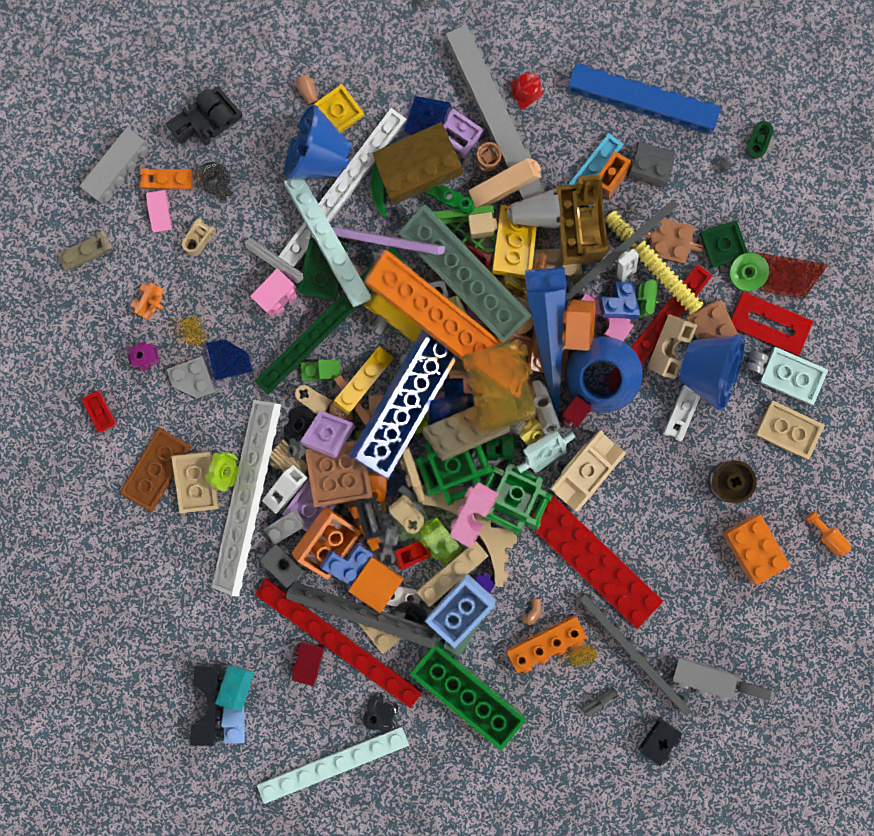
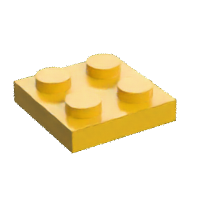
(340, 108)

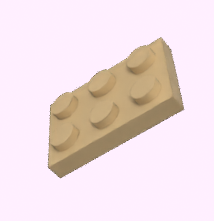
(789, 430)
(191, 486)

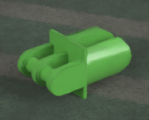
(647, 297)

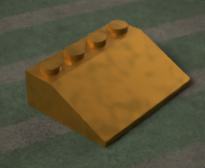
(417, 163)

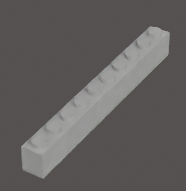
(490, 104)

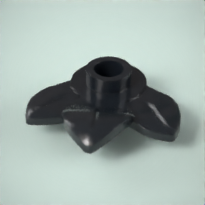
(382, 712)

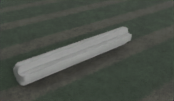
(274, 260)

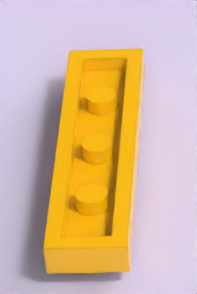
(363, 380)

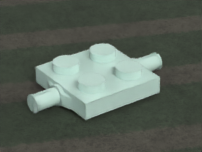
(545, 451)

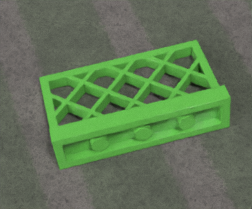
(452, 217)

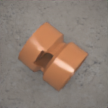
(488, 157)

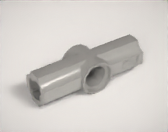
(544, 407)

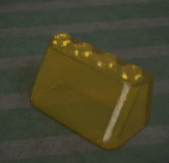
(499, 386)

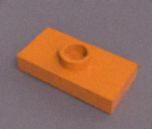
(378, 487)

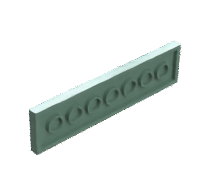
(467, 275)

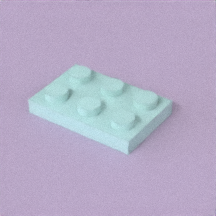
(793, 376)

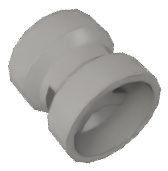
(756, 362)

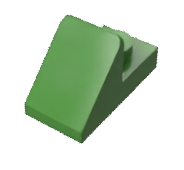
(320, 370)

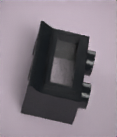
(369, 518)

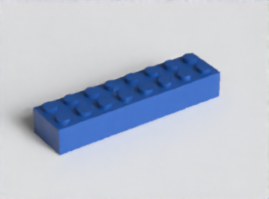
(403, 405)

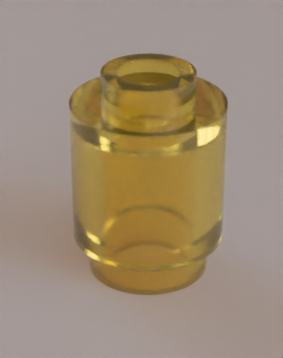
(582, 655)

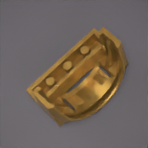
(582, 229)

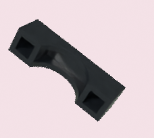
(207, 679)

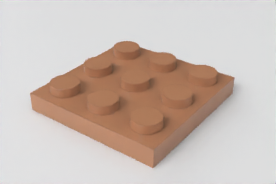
(337, 478)

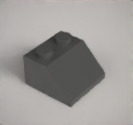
(652, 164)

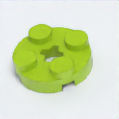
(222, 462)

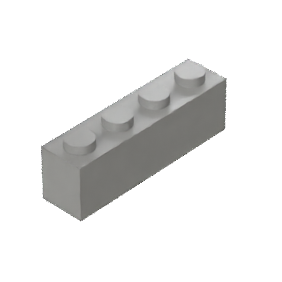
(115, 165)

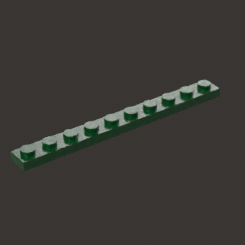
(311, 338)

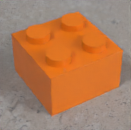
(579, 325)

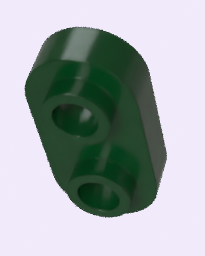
(758, 140)

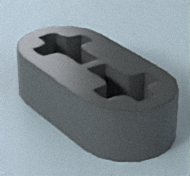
(757, 691)

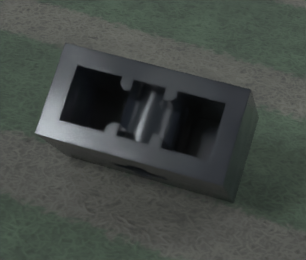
(660, 731)

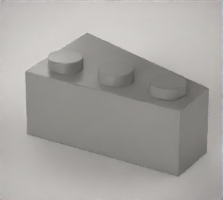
(706, 679)

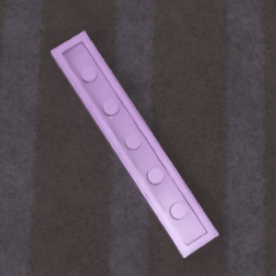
(389, 241)

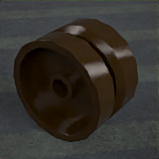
(743, 481)

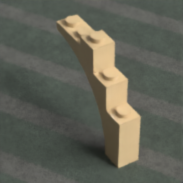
(495, 538)

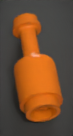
(830, 536)

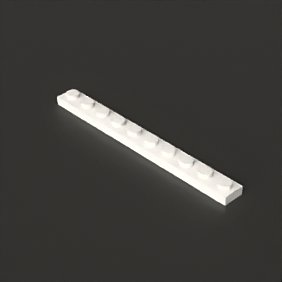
(346, 183)

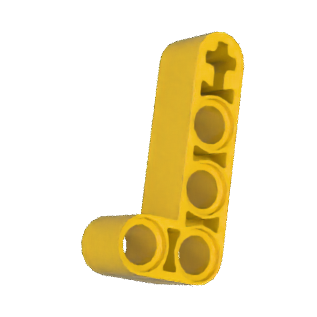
(394, 317)

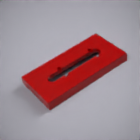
(764, 333)

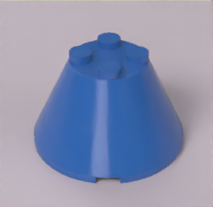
(318, 149)

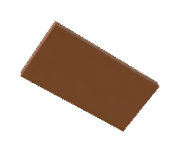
(154, 470)

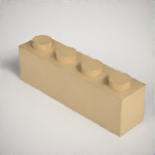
(451, 573)

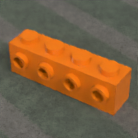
(546, 644)

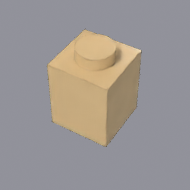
(482, 225)

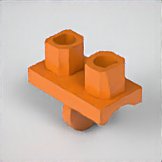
(149, 300)

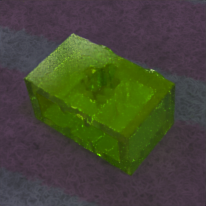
(438, 539)

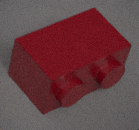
(575, 413)
(308, 662)

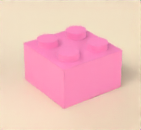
(275, 293)

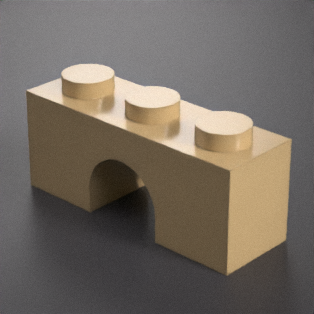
(663, 358)

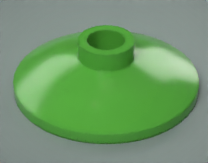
(758, 274)

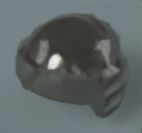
(209, 172)

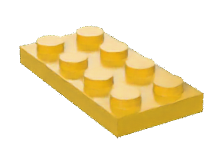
(513, 246)

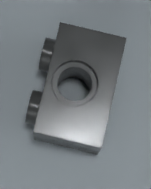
(272, 563)

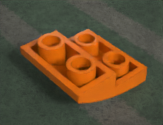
(376, 584)

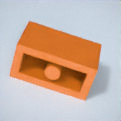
(614, 173)

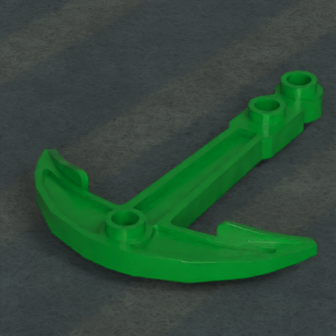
(439, 192)

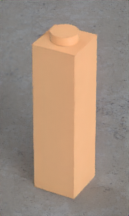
(505, 183)

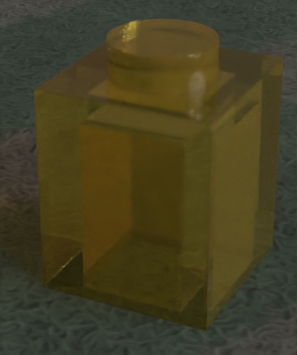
(193, 331)

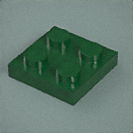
(723, 243)

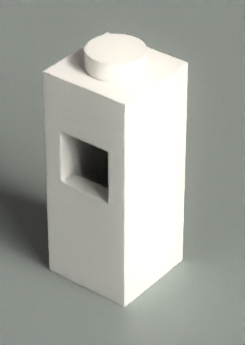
(284, 489)

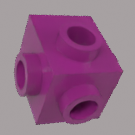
(149, 354)

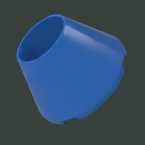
(616, 352)
(713, 367)

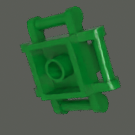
(451, 472)
(517, 497)

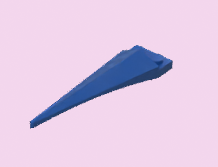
(547, 305)

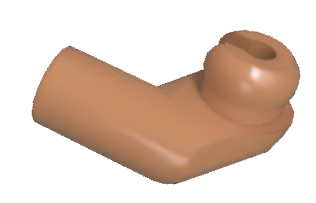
(534, 614)

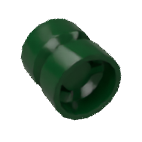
(506, 448)

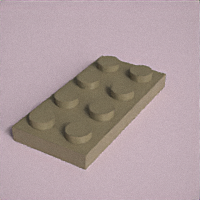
(459, 433)

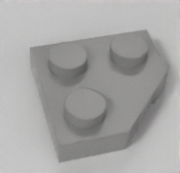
(192, 378)

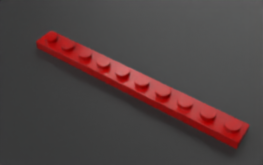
(339, 643)

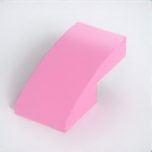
(159, 211)

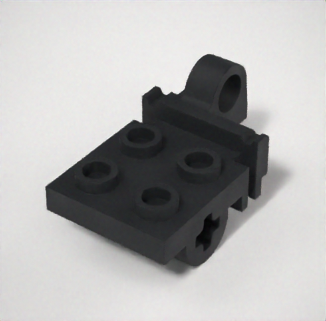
(207, 116)

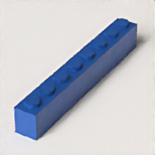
(643, 98)

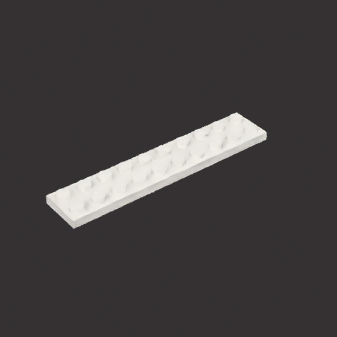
(246, 497)

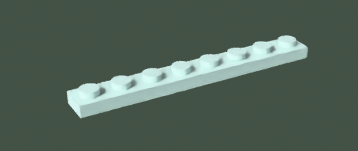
(327, 241)
(332, 765)

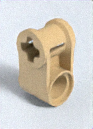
(198, 236)
(315, 402)
(405, 512)

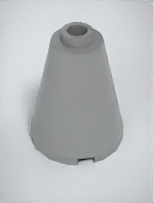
(536, 211)

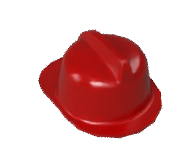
(526, 89)

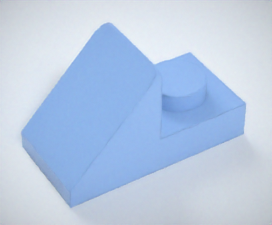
(233, 725)

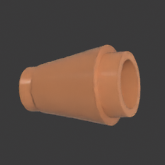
(307, 89)

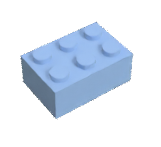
(460, 610)

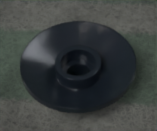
(299, 422)
(409, 609)

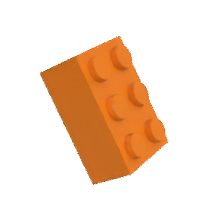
(326, 533)
(755, 549)

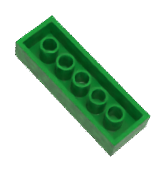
(468, 696)

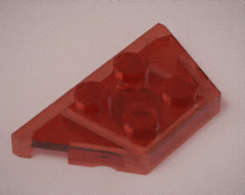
(791, 276)

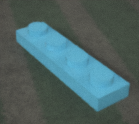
(599, 157)

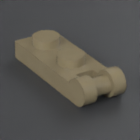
(85, 251)

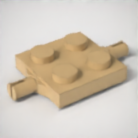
(411, 478)

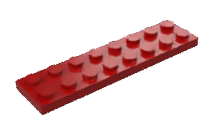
(597, 563)

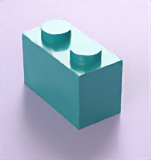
(235, 687)

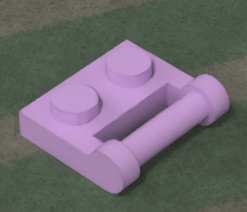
(465, 130)

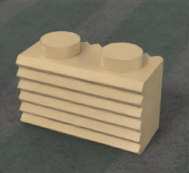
(280, 459)

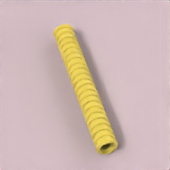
(655, 264)

